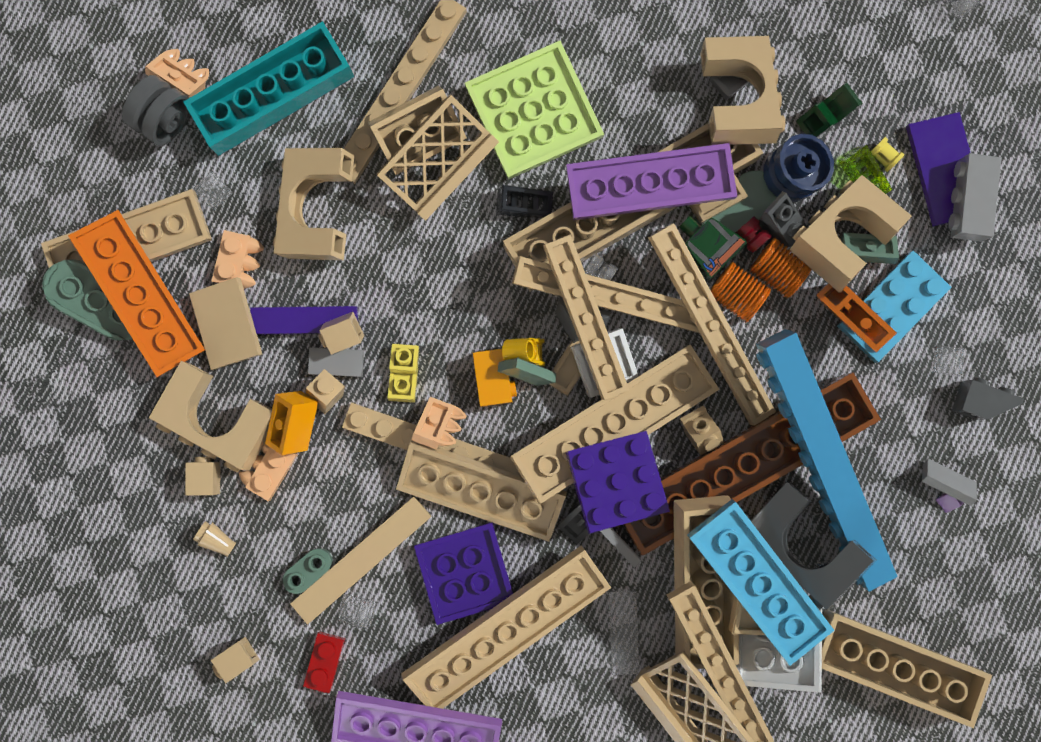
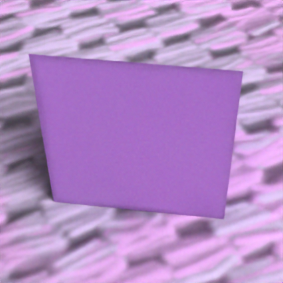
(948, 502)

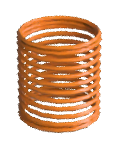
(792, 268)
(757, 295)

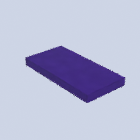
(936, 150)

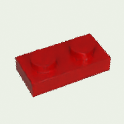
(324, 662)

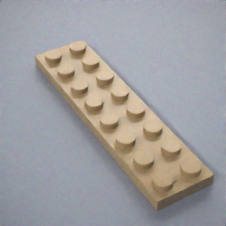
(646, 406)
(506, 630)

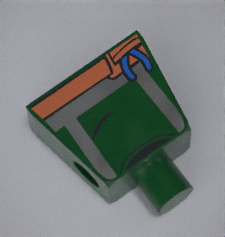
(711, 245)

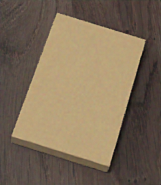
(225, 323)

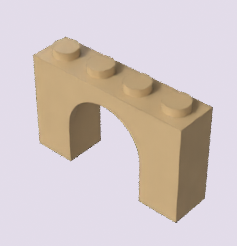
(752, 60)
(301, 172)
(860, 203)
(178, 413)

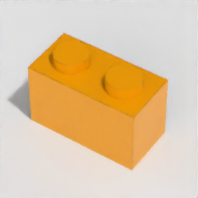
(492, 385)
(291, 422)

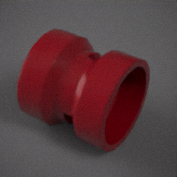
(753, 234)

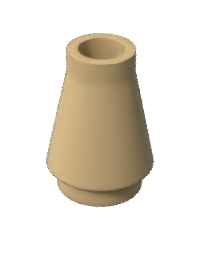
(214, 539)

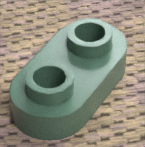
(307, 571)

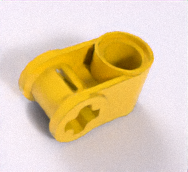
(524, 348)

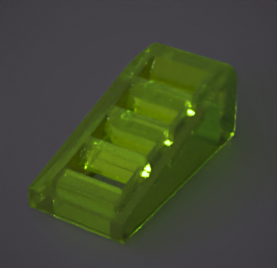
(867, 160)

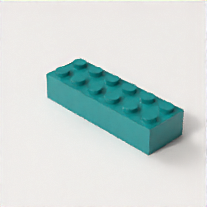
(269, 89)

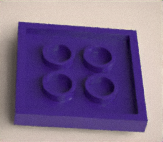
(617, 482)
(463, 573)

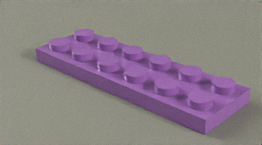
(651, 181)
(386, 720)

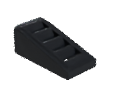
(513, 210)

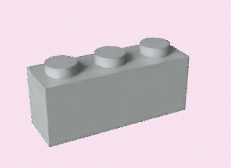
(975, 197)

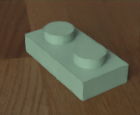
(871, 249)

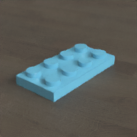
(902, 300)

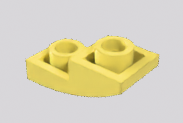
(403, 373)

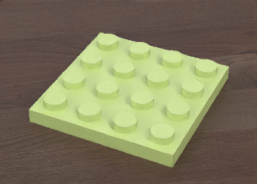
(534, 109)

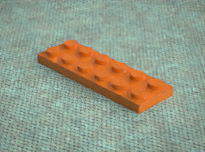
(136, 293)

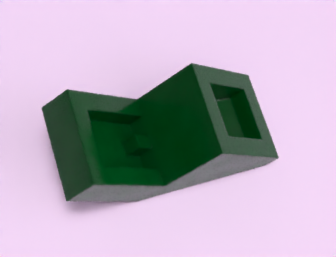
(829, 112)

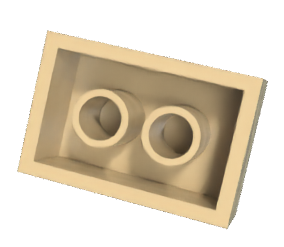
(401, 123)

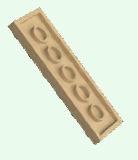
(159, 228)
(478, 490)

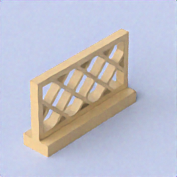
(458, 168)
(677, 718)

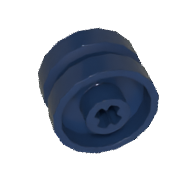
(799, 167)

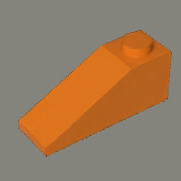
(857, 316)

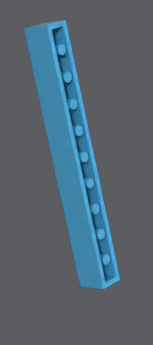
(823, 451)

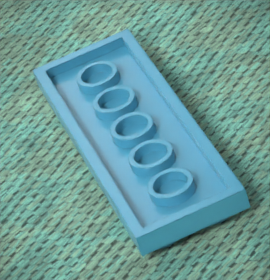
(760, 582)

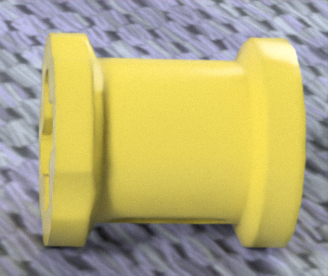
(886, 154)

